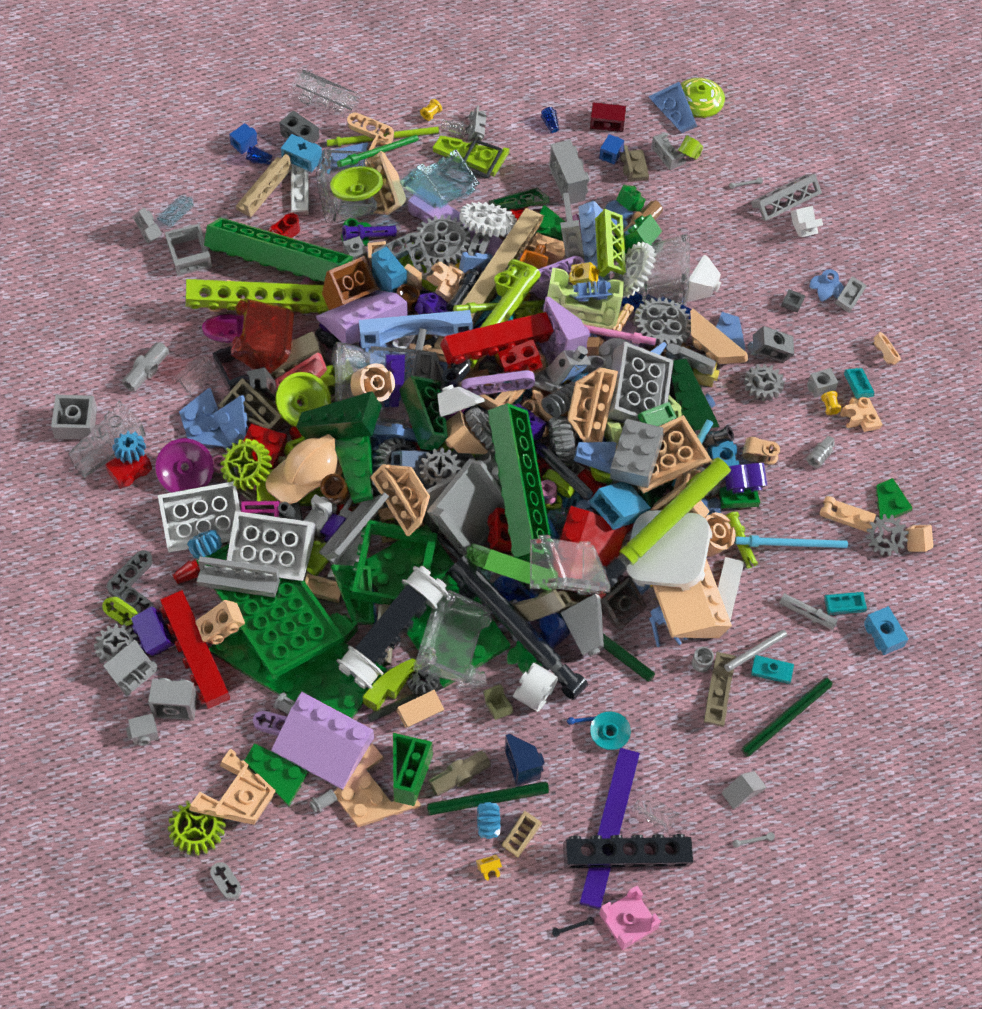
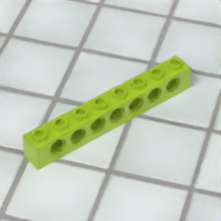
(251, 290)

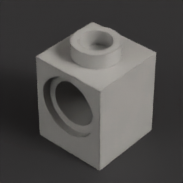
(828, 381)

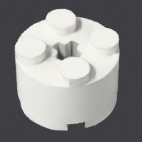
(535, 687)

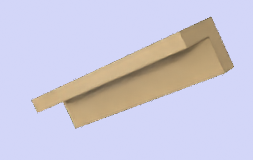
(264, 185)

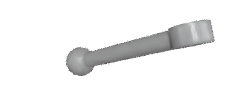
(732, 185)
(770, 837)

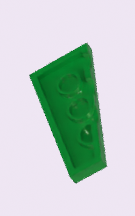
(356, 465)

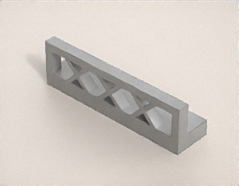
(783, 191)
(238, 579)

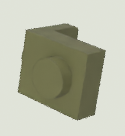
(497, 702)

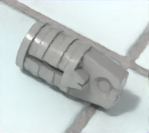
(821, 452)

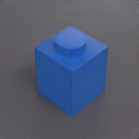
(243, 138)
(611, 149)

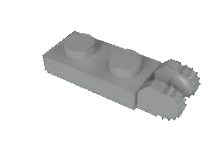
(702, 363)

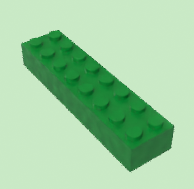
(272, 249)
(518, 477)

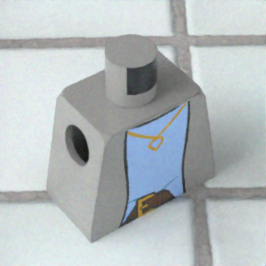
(568, 365)

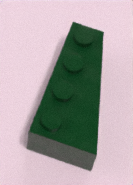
(689, 395)
(422, 407)
(341, 419)

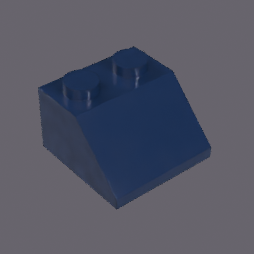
(523, 760)

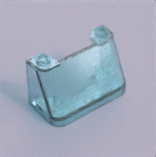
(441, 181)

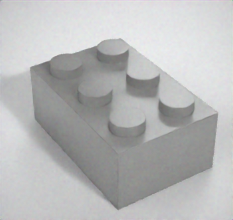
(568, 171)
(636, 453)

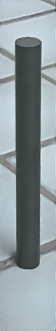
(393, 707)

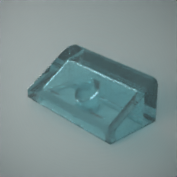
(176, 210)

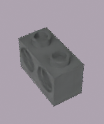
(299, 126)

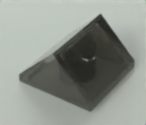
(622, 603)

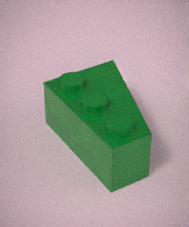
(410, 767)

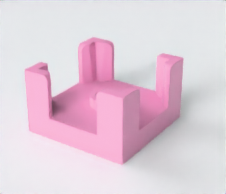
(629, 918)

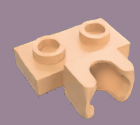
(446, 278)
(863, 413)

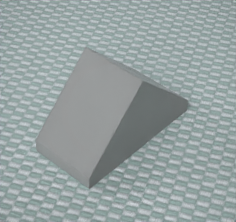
(743, 789)

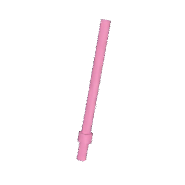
(636, 338)

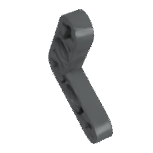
(125, 588)

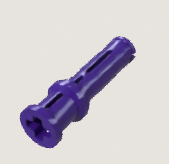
(360, 231)

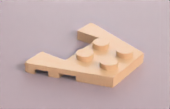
(244, 798)
(364, 798)

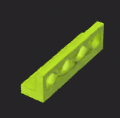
(606, 240)

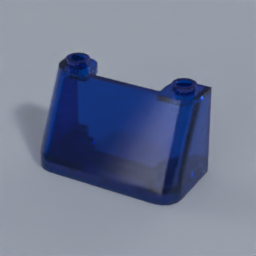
(553, 626)

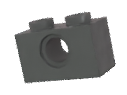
(773, 344)

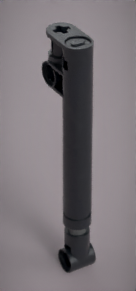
(474, 584)

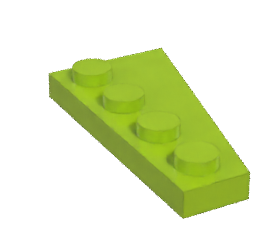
(479, 158)

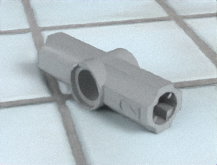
(145, 366)

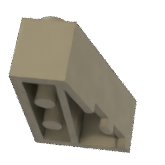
(302, 349)
(256, 405)

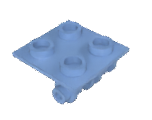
(599, 292)

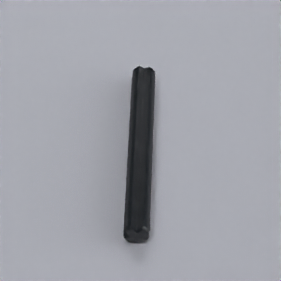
(560, 468)

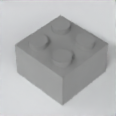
(73, 416)
(173, 699)

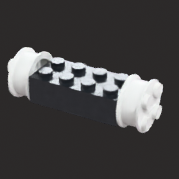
(396, 620)

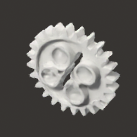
(487, 219)
(638, 267)

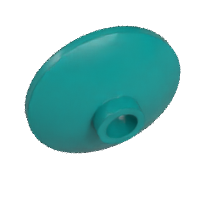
(612, 722)

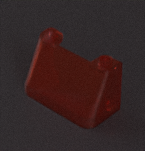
(264, 336)

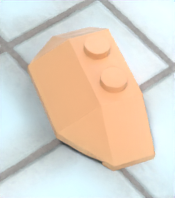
(391, 194)
(714, 342)
(592, 404)
(406, 495)

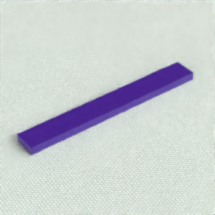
(611, 824)

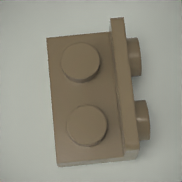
(634, 165)

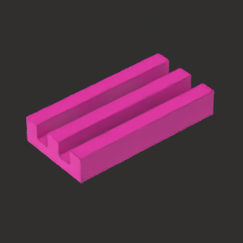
(253, 503)

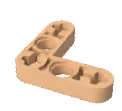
(378, 138)

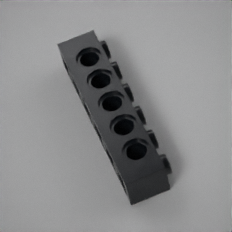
(575, 859)

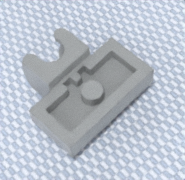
(145, 222)

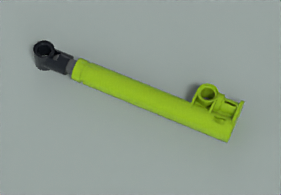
(513, 287)
(696, 490)

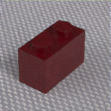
(607, 117)

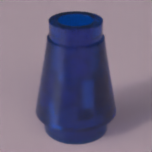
(550, 119)
(257, 155)

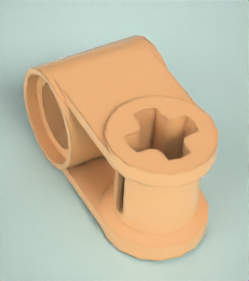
(760, 450)

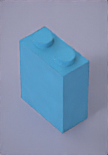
(387, 271)
(619, 504)

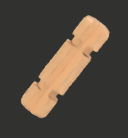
(623, 317)

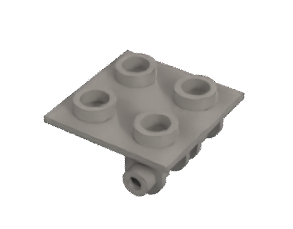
(130, 667)

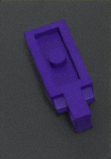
(396, 365)

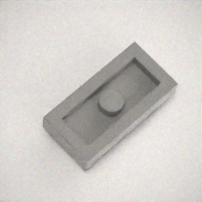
(850, 294)

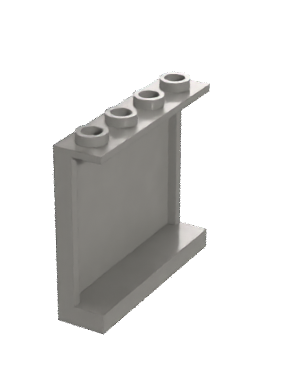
(466, 504)

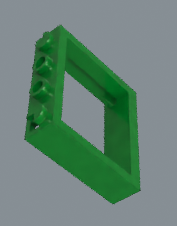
(391, 531)

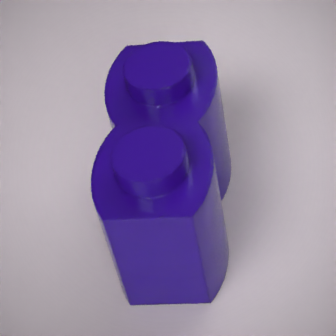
(746, 477)

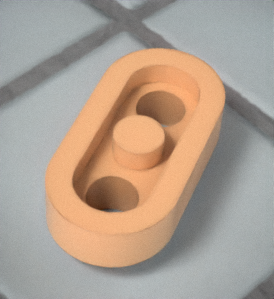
(883, 344)

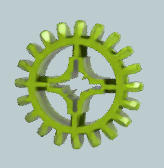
(252, 471)
(190, 832)

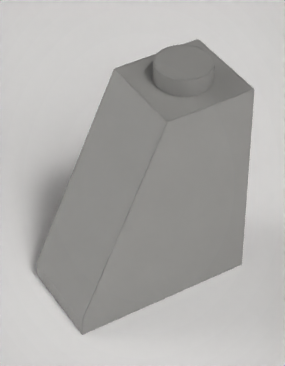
(586, 625)

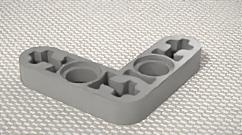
(412, 250)

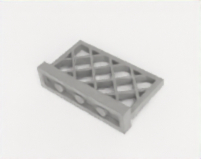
(571, 233)
(352, 528)

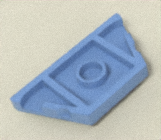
(201, 424)

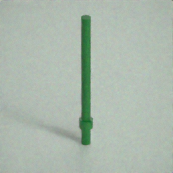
(354, 158)

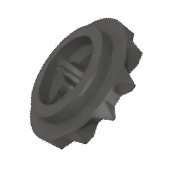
(420, 687)

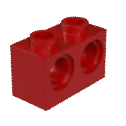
(520, 358)
(498, 532)

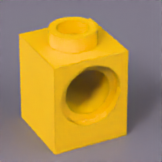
(583, 273)

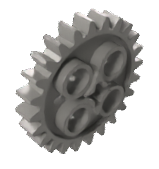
(444, 239)
(663, 322)
(478, 421)

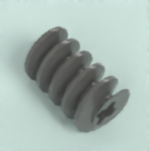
(559, 401)

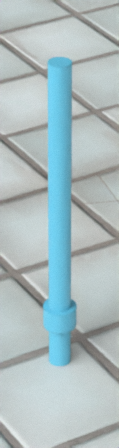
(755, 541)

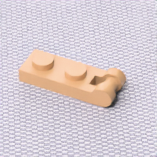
(847, 514)

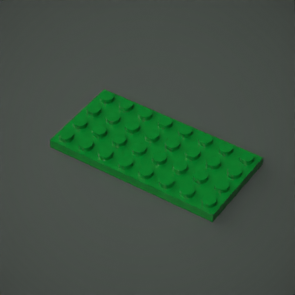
(397, 563)
(283, 627)
(316, 677)

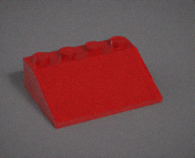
(588, 526)

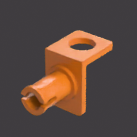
(535, 258)

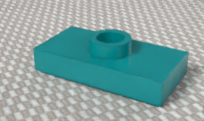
(859, 383)
(845, 603)
(772, 669)

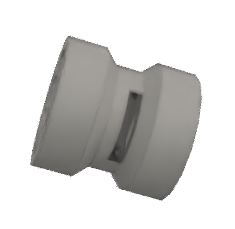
(705, 656)

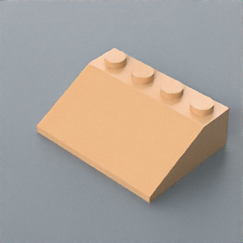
(678, 453)
(694, 611)

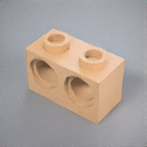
(220, 622)

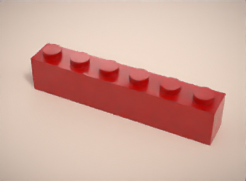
(495, 338)
(196, 652)

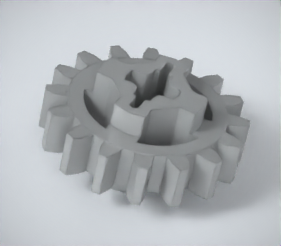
(764, 382)
(433, 464)
(895, 530)
(110, 638)

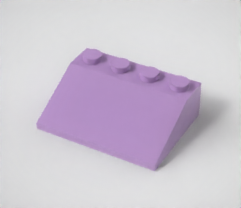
(344, 320)
(567, 334)
(322, 740)

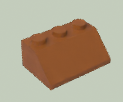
(348, 283)

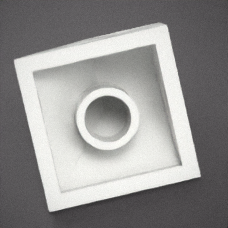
(703, 280)
(456, 399)

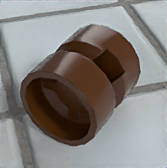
(410, 294)
(335, 489)

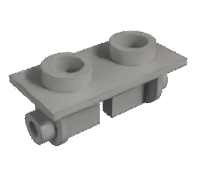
(474, 130)

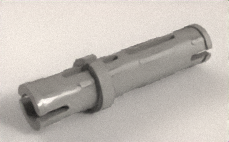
(829, 621)

